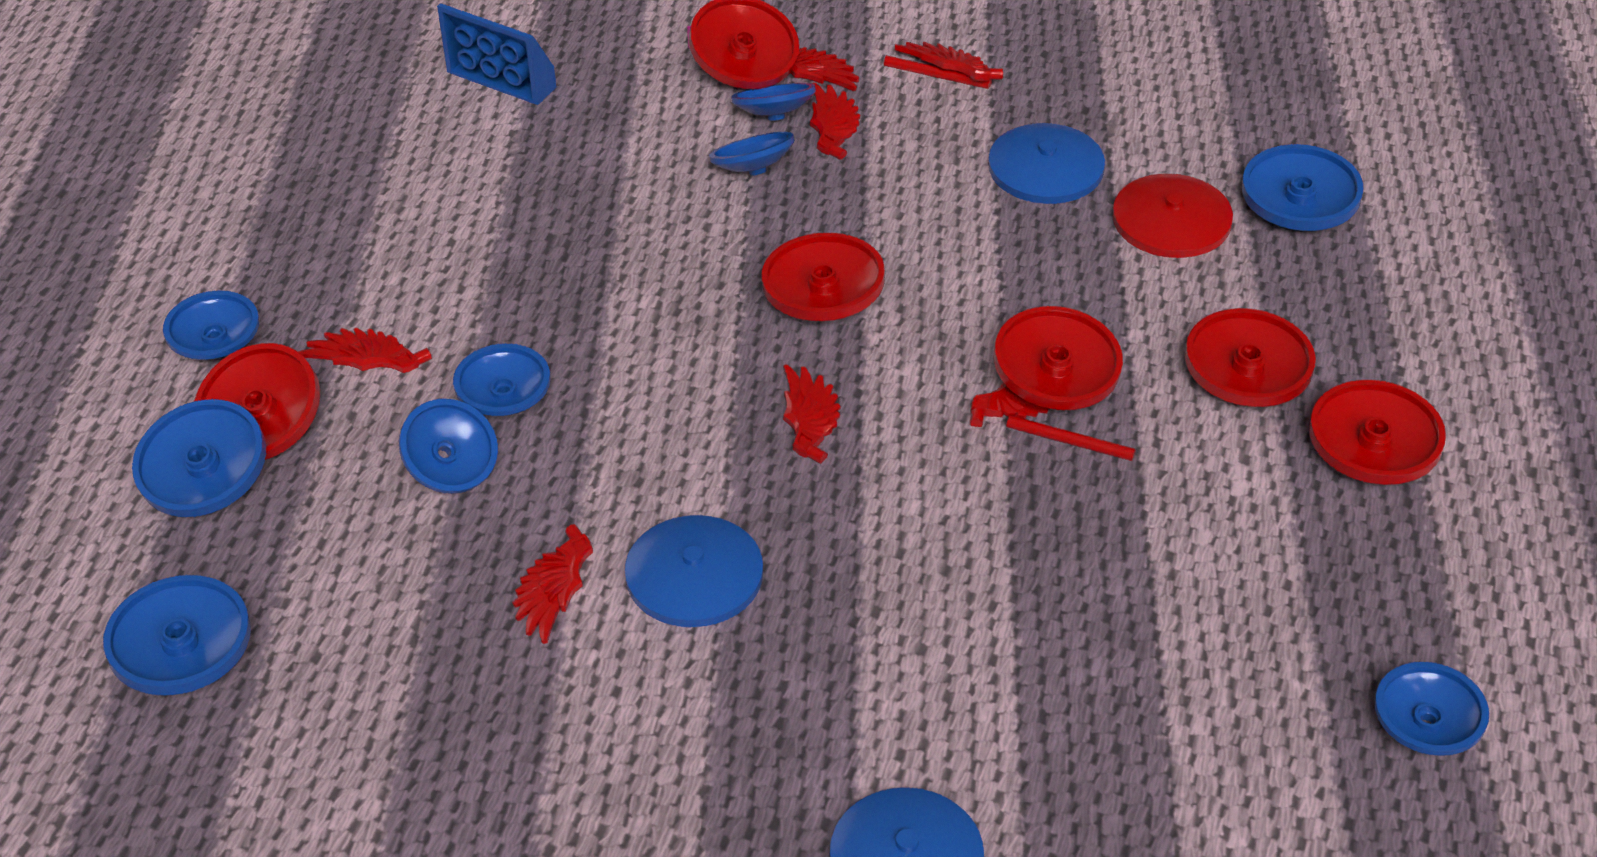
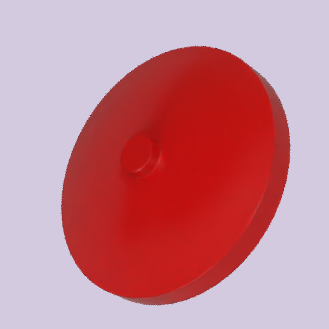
(744, 43)
(1172, 215)
(823, 276)
(1250, 357)
(1058, 358)
(271, 385)
(1377, 432)

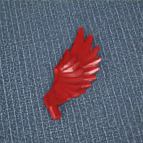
(952, 60)
(824, 67)
(833, 120)
(365, 351)
(1001, 402)
(810, 412)
(552, 583)

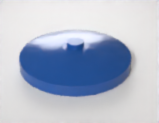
(1046, 163)
(1302, 187)
(199, 458)
(694, 571)
(177, 635)
(906, 825)

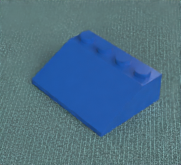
(495, 55)

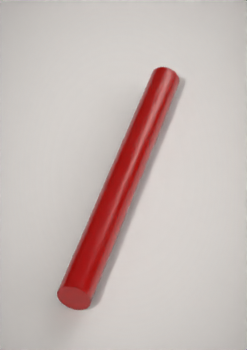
(933, 71)
(1071, 438)

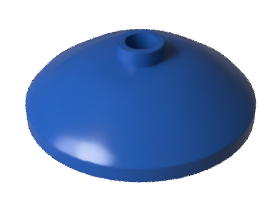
(774, 100)
(752, 153)
(211, 325)
(502, 379)
(459, 432)
(1432, 694)

